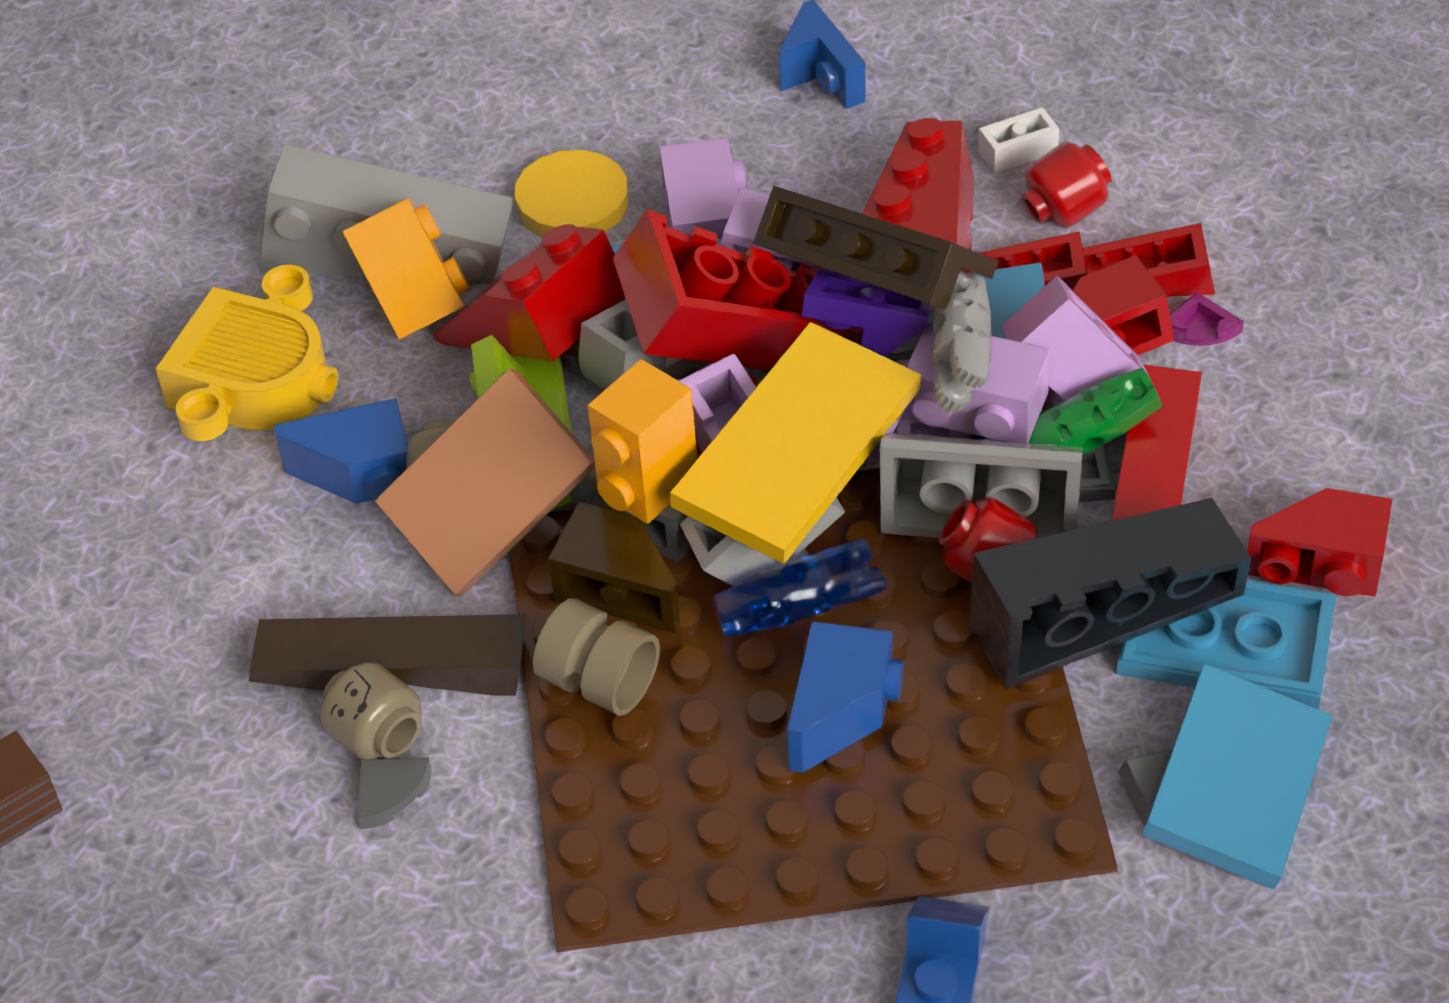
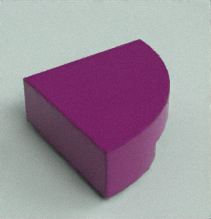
(1202, 321)

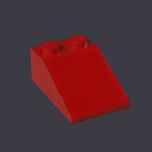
(542, 296)

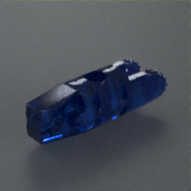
(799, 589)

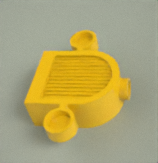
(248, 360)

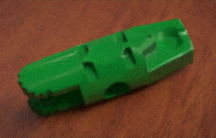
(1098, 412)

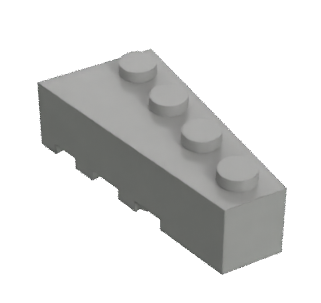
(324, 194)

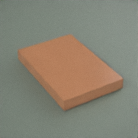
(486, 482)

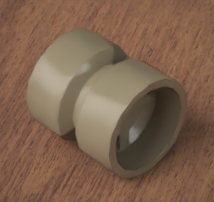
(603, 661)

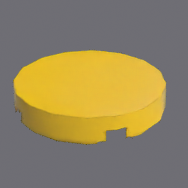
(571, 189)

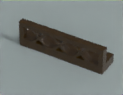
(866, 247)

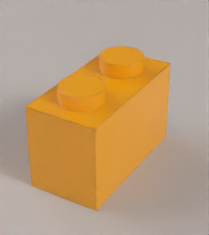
(407, 266)
(642, 440)

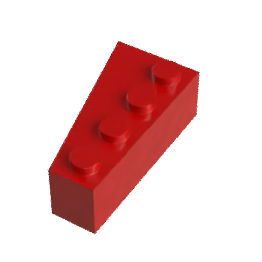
(928, 182)
(711, 300)

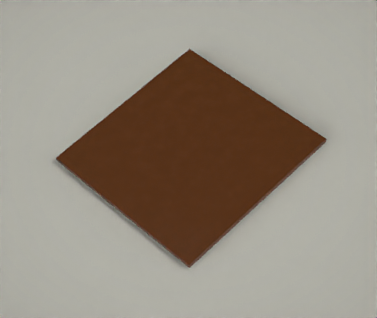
(690, 800)

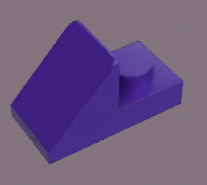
(848, 303)

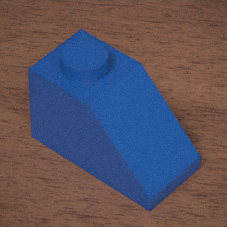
(346, 450)
(841, 691)

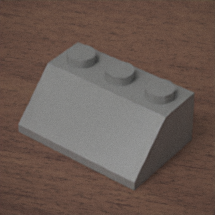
(932, 475)

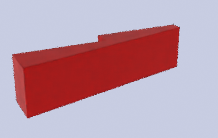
(1172, 256)
(1159, 446)

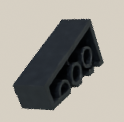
(1101, 586)

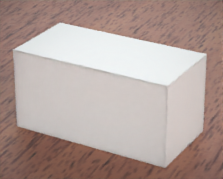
(1017, 140)

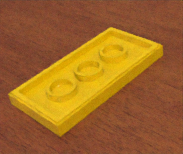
(795, 442)

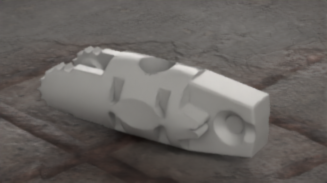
(962, 343)

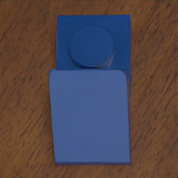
(821, 52)
(942, 951)

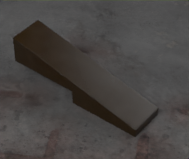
(424, 651)

